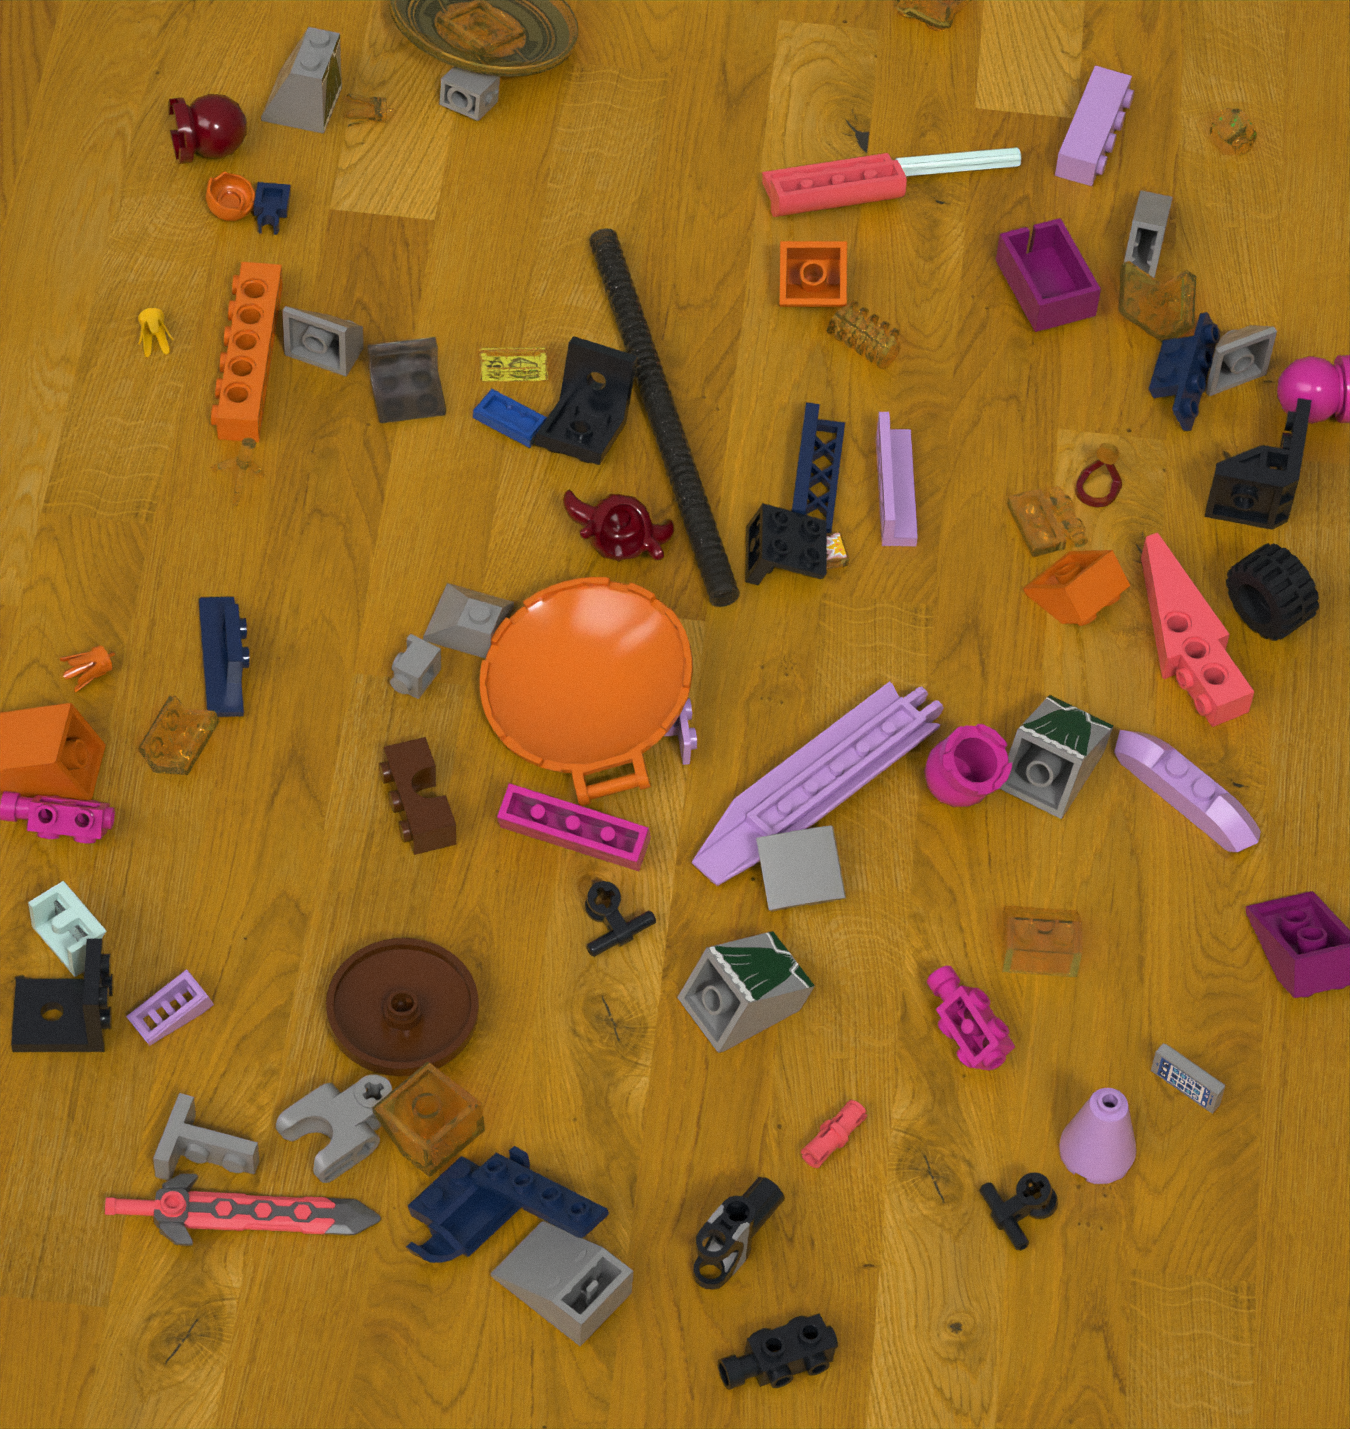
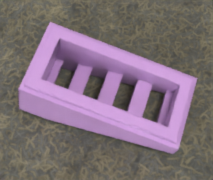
(187, 1012)

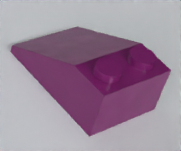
(1303, 943)

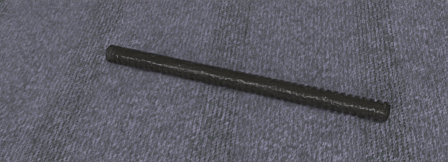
(664, 420)

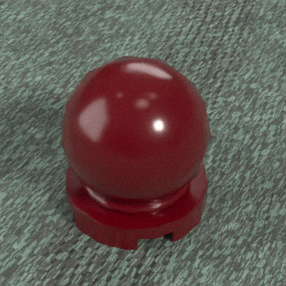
(209, 126)

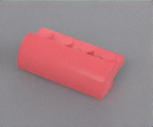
(834, 184)

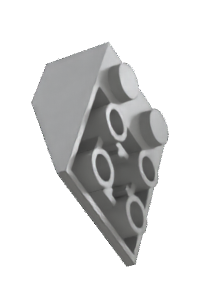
(566, 1280)

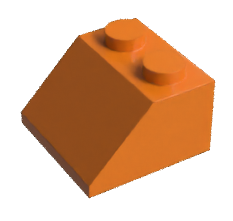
(813, 274)
(1079, 586)

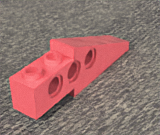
(1191, 638)

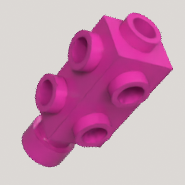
(59, 818)
(982, 1040)

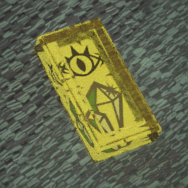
(513, 364)

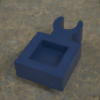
(271, 203)

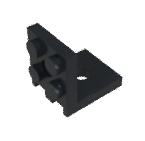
(588, 411)
(80, 1000)

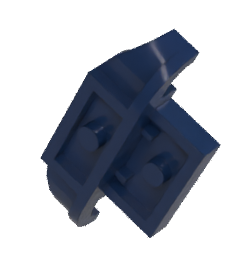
(460, 1211)

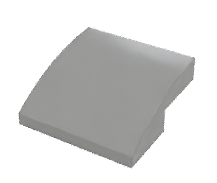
(801, 868)

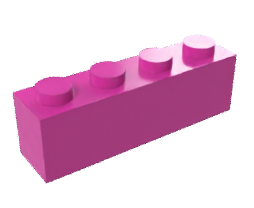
(574, 827)

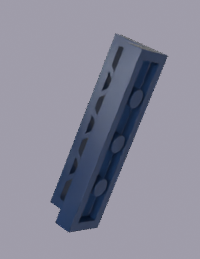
(806, 466)

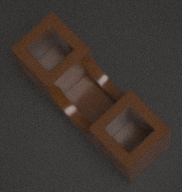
(425, 821)

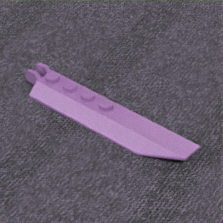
(817, 778)

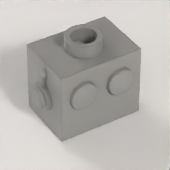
(469, 92)

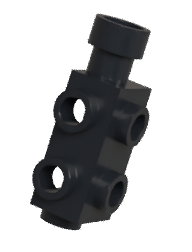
(796, 1353)

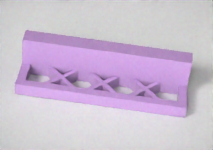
(895, 484)

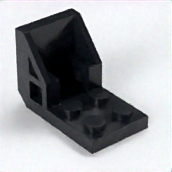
(1251, 491)

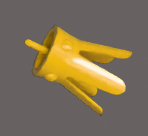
(153, 323)

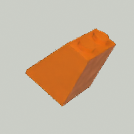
(49, 753)

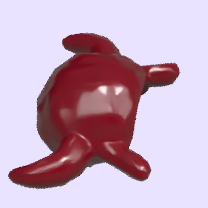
(619, 526)

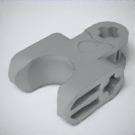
(342, 1117)

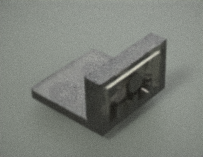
(406, 380)

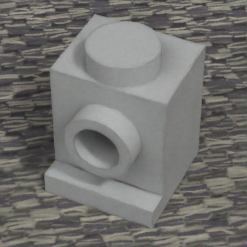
(416, 667)

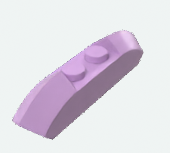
(1187, 789)

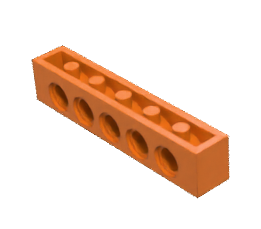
(248, 352)

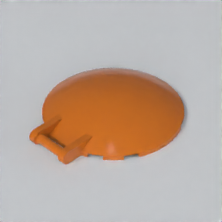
(587, 680)

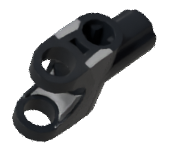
(732, 1231)

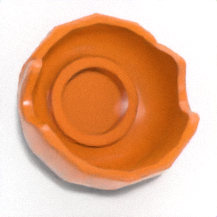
(230, 196)

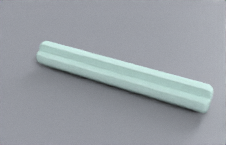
(960, 161)

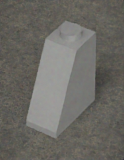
(1148, 231)

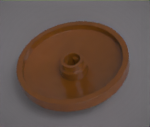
(402, 1006)

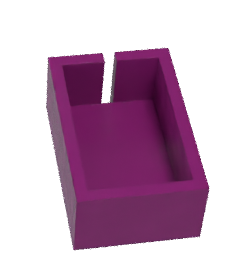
(1052, 278)

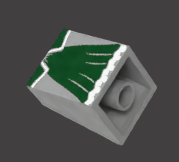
(307, 83)
(1055, 755)
(744, 989)

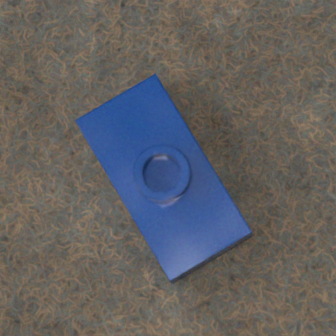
(509, 417)

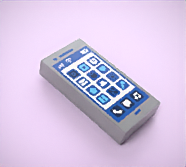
(1188, 1078)

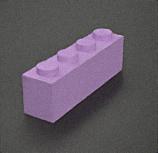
(1094, 126)

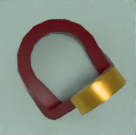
(1108, 455)

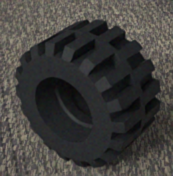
(1272, 591)

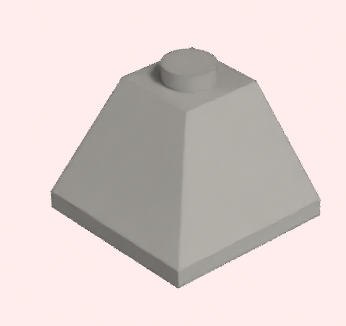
(322, 339)
(1241, 357)
(466, 620)

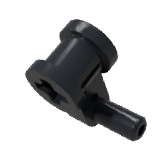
(619, 930)
(1010, 1212)

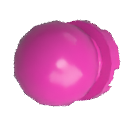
(1317, 381)
(967, 766)

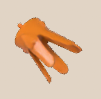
(90, 664)

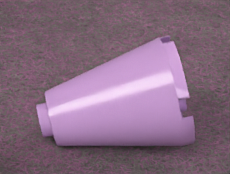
(1100, 1138)

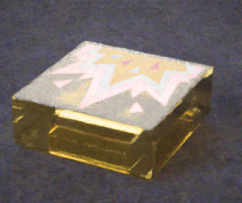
(836, 551)

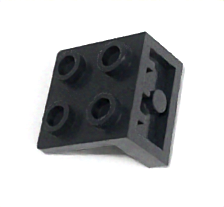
(786, 542)

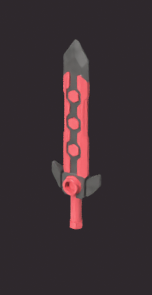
(178, 1208)

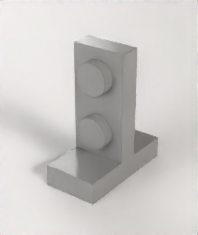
(200, 1144)

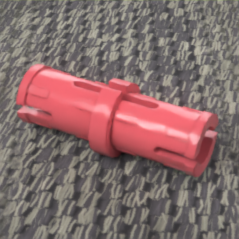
(834, 1133)

